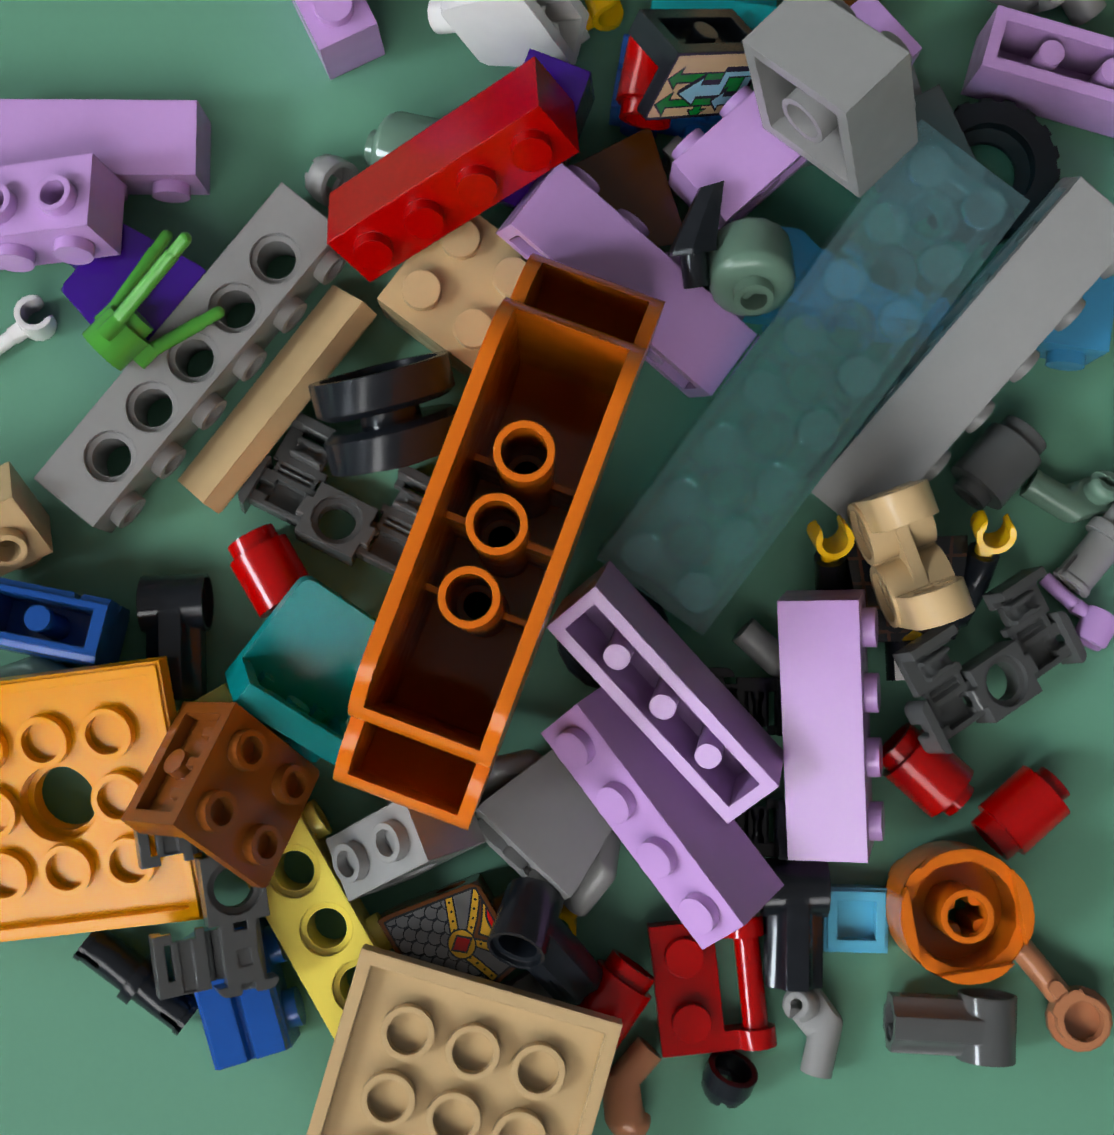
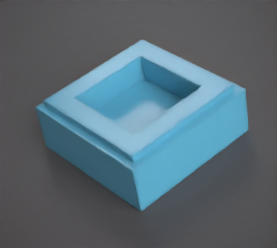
(856, 919)

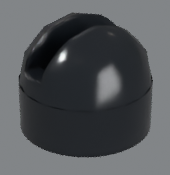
(739, 1083)

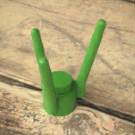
(122, 331)

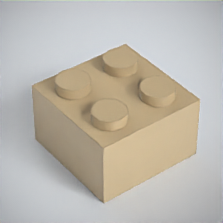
(453, 291)

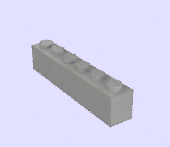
(980, 345)

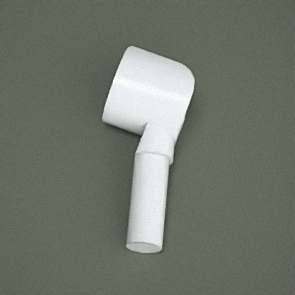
(22, 330)

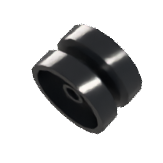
(392, 423)

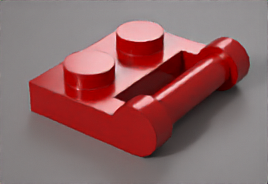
(691, 997)

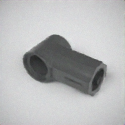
(972, 1025)

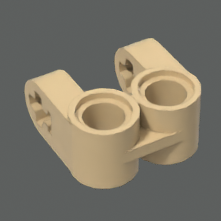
(907, 566)

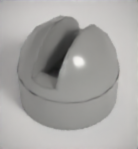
(320, 172)

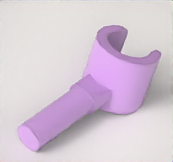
(1095, 623)

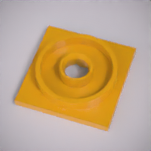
(85, 874)

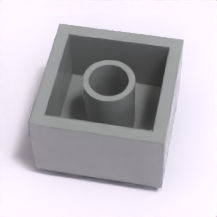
(834, 89)

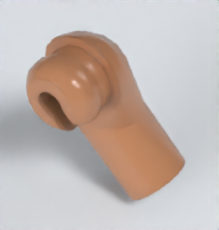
(622, 1094)

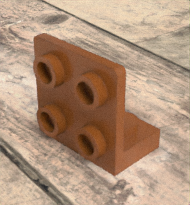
(224, 789)

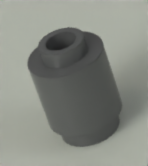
(998, 463)

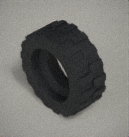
(1021, 140)

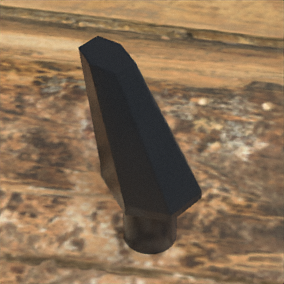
(698, 235)

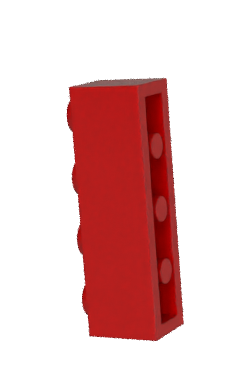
(453, 170)

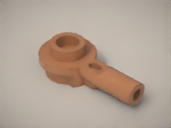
(1075, 1013)

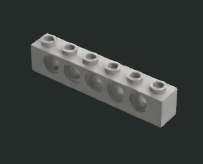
(79, 469)

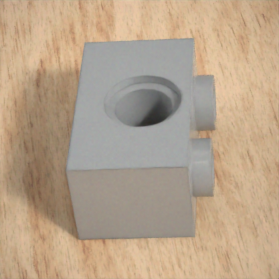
(395, 848)

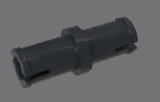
(133, 978)

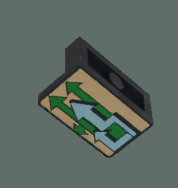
(696, 57)

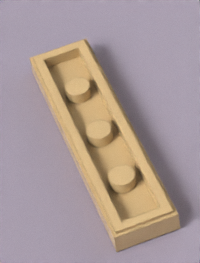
(276, 398)

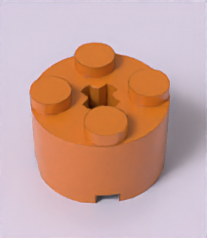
(986, 932)

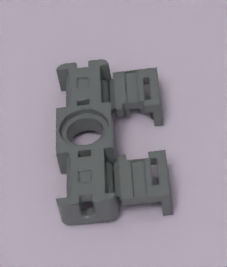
(291, 496)
(1022, 659)
(213, 953)

